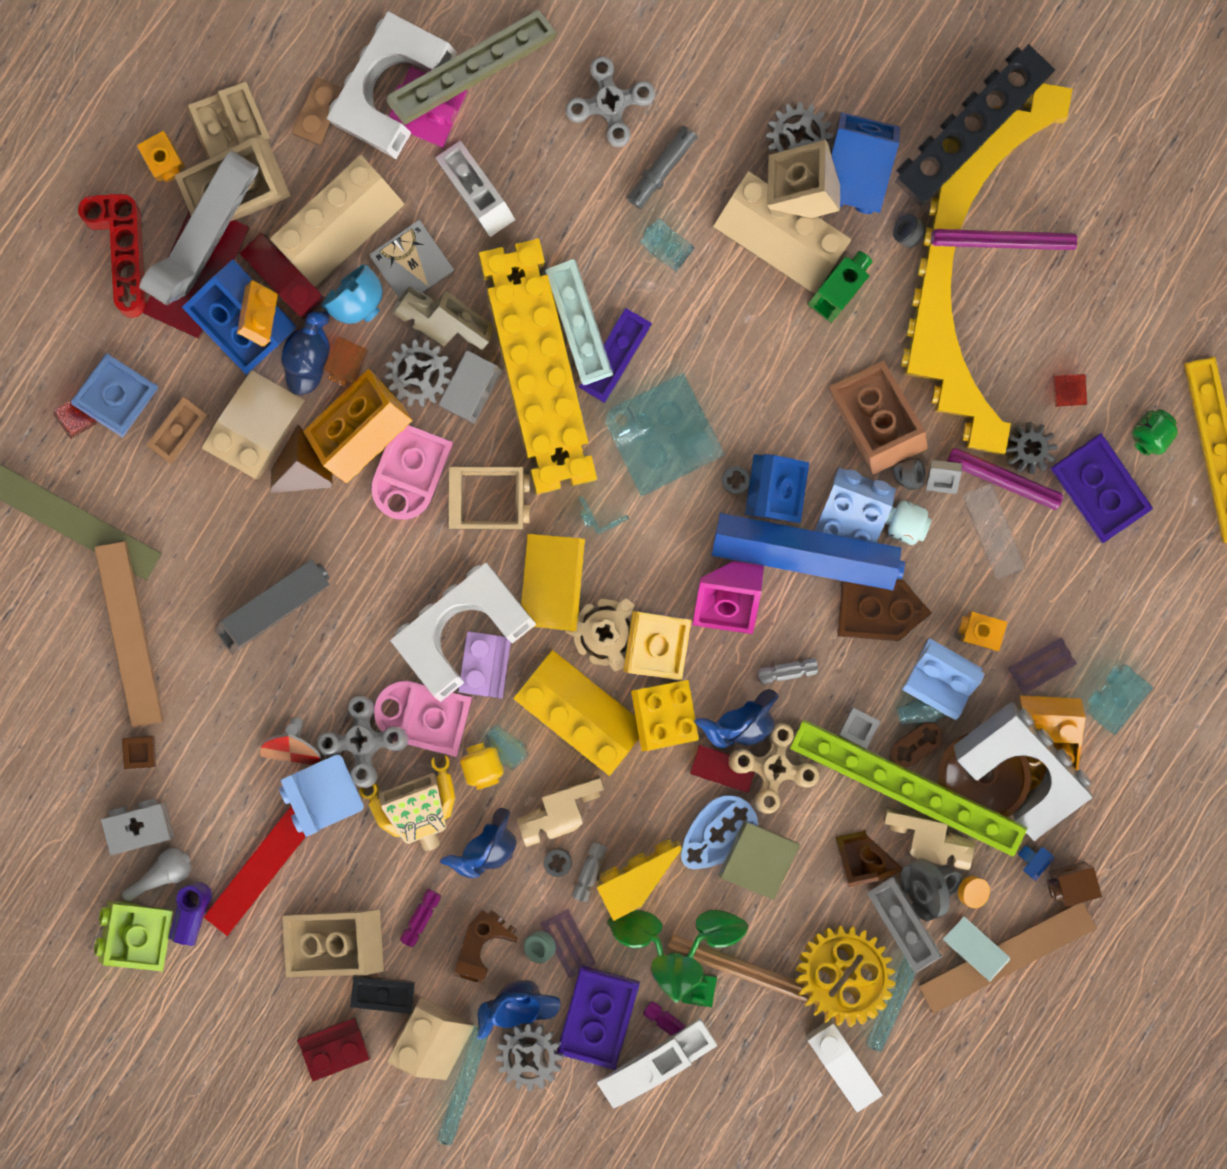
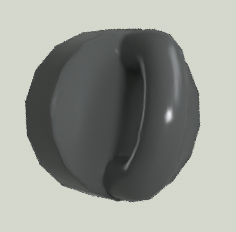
(909, 231)
(912, 474)

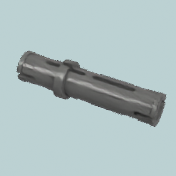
(654, 177)

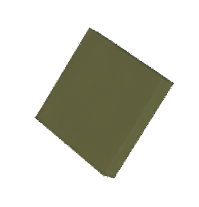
(759, 859)

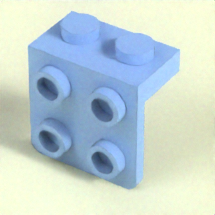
(856, 506)
(321, 795)

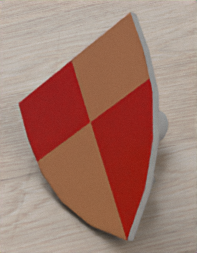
(290, 746)

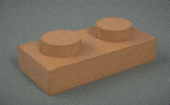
(312, 120)
(177, 430)

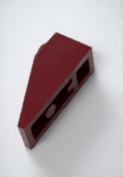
(282, 276)

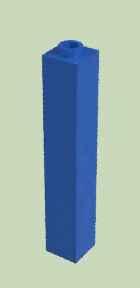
(807, 551)

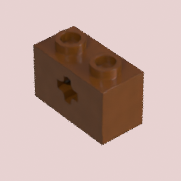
(1074, 884)

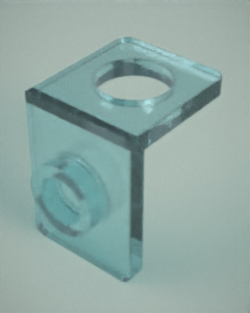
(589, 519)

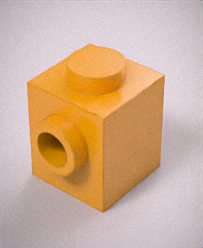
(161, 157)
(982, 630)

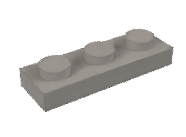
(904, 924)

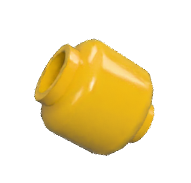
(481, 766)

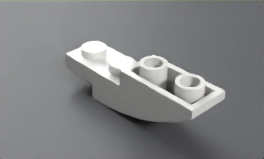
(657, 1064)

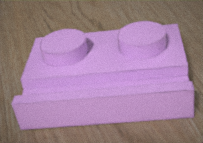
(485, 664)

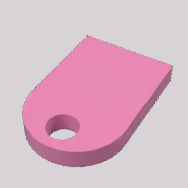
(412, 469)
(424, 718)

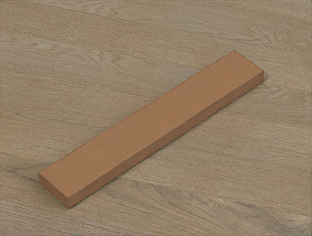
(129, 634)
(1021, 948)

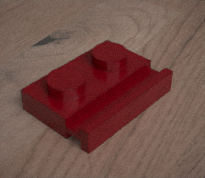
(333, 1049)

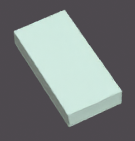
(976, 949)

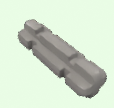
(787, 671)
(589, 872)

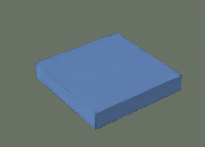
(114, 395)

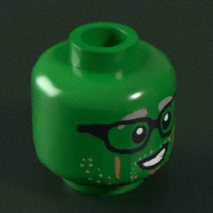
(1154, 432)

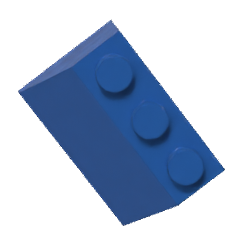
(218, 312)

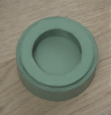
(539, 947)

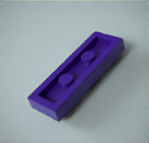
(620, 349)

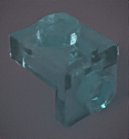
(666, 245)

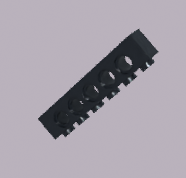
(1034, 71)

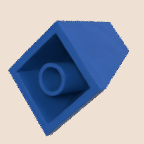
(864, 160)

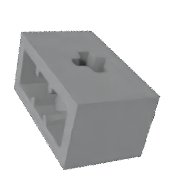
(123, 838)

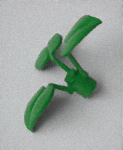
(674, 972)

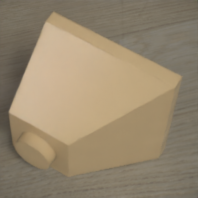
(804, 181)

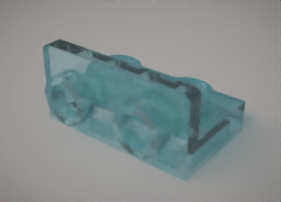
(1118, 698)

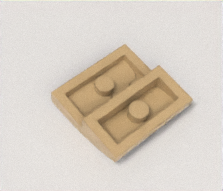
(226, 119)

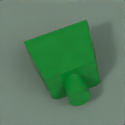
(838, 292)

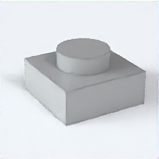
(944, 476)
(859, 727)

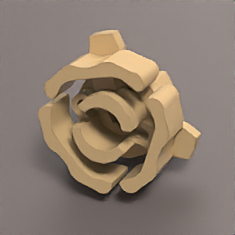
(604, 646)

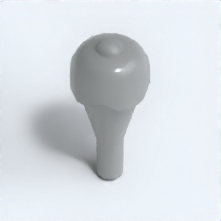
(172, 866)

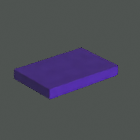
(1101, 488)
(598, 1017)

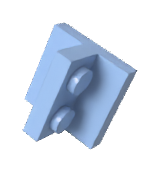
(943, 679)

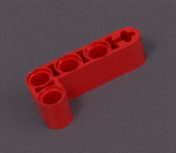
(120, 255)

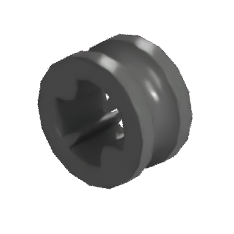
(742, 486)
(566, 866)

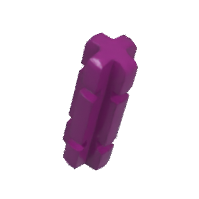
(420, 918)
(663, 1019)

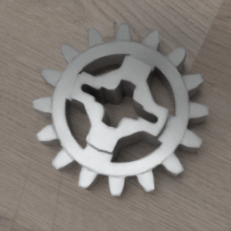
(785, 130)
(405, 380)
(521, 1048)

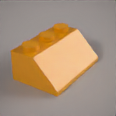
(357, 426)

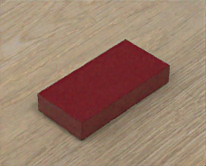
(714, 766)

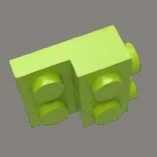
(133, 936)

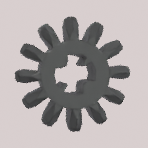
(1031, 437)

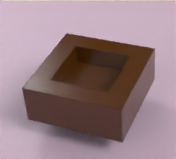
(139, 752)

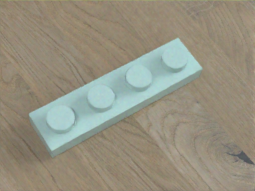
(579, 322)

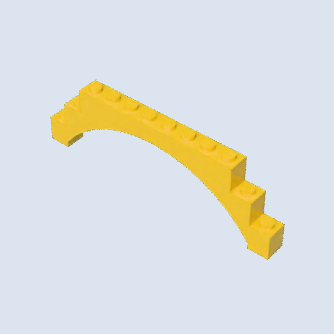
(934, 343)

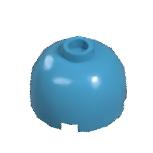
(355, 297)

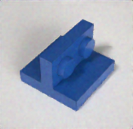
(777, 488)

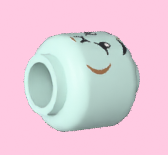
(908, 522)

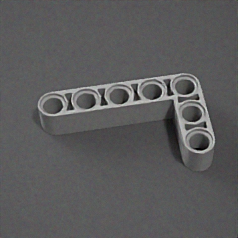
(179, 272)

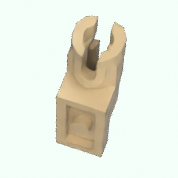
(560, 812)
(930, 839)

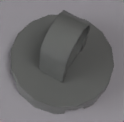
(928, 887)

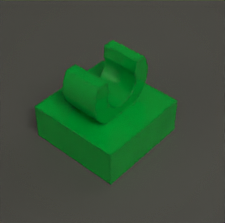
(703, 993)

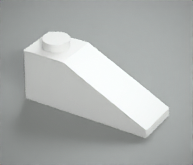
(475, 188)
(843, 1065)

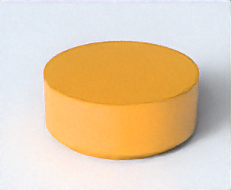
(973, 892)

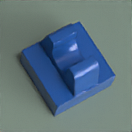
(1036, 862)

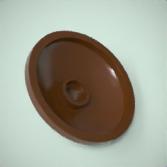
(1000, 792)

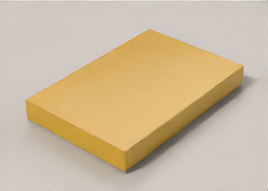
(553, 581)

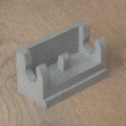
(470, 387)

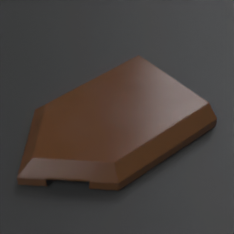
(879, 612)

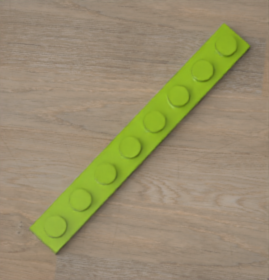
(909, 788)

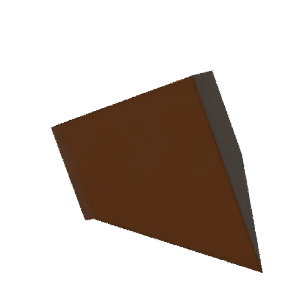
(299, 467)
(864, 860)

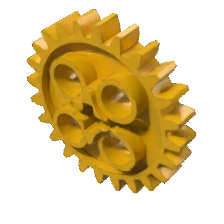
(867, 994)

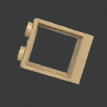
(456, 497)

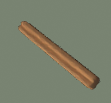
(738, 968)

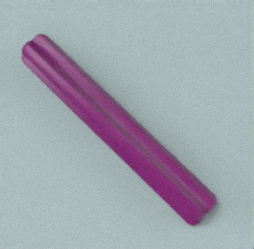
(1006, 479)

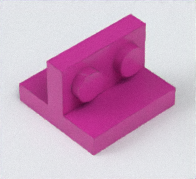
(438, 122)

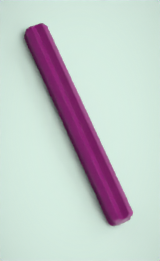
(1003, 239)

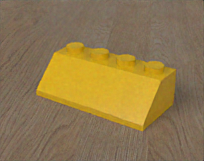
(579, 712)

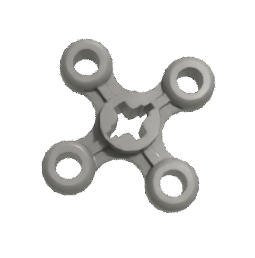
(624, 97)
(362, 729)

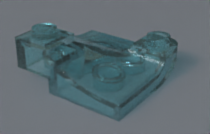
(663, 435)

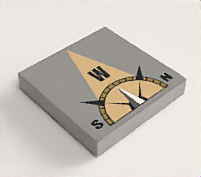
(412, 260)

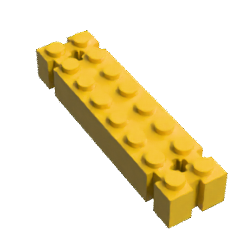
(537, 366)

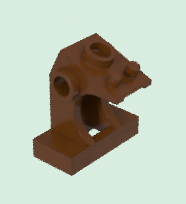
(469, 962)

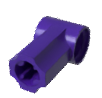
(188, 915)

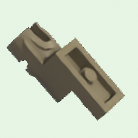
(443, 318)

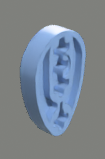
(709, 817)

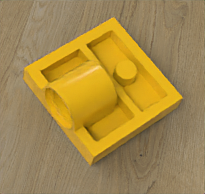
(664, 715)

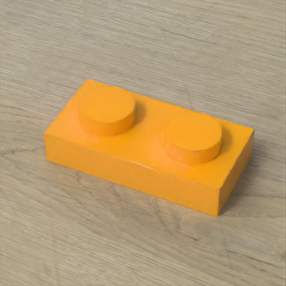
(257, 313)

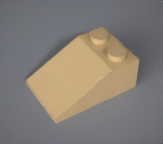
(264, 191)
(253, 425)
(333, 943)

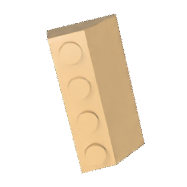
(337, 221)
(789, 242)

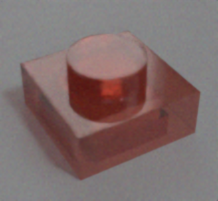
(1070, 390)
(73, 419)

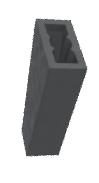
(272, 606)

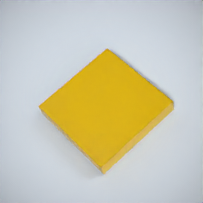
(657, 645)

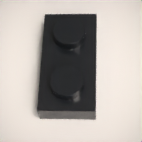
(382, 994)

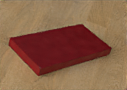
(224, 252)

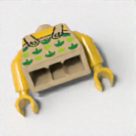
(415, 808)

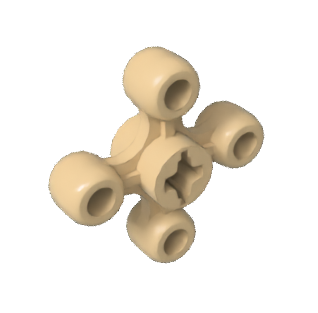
(772, 780)

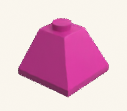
(729, 598)

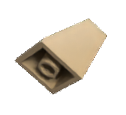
(430, 1041)

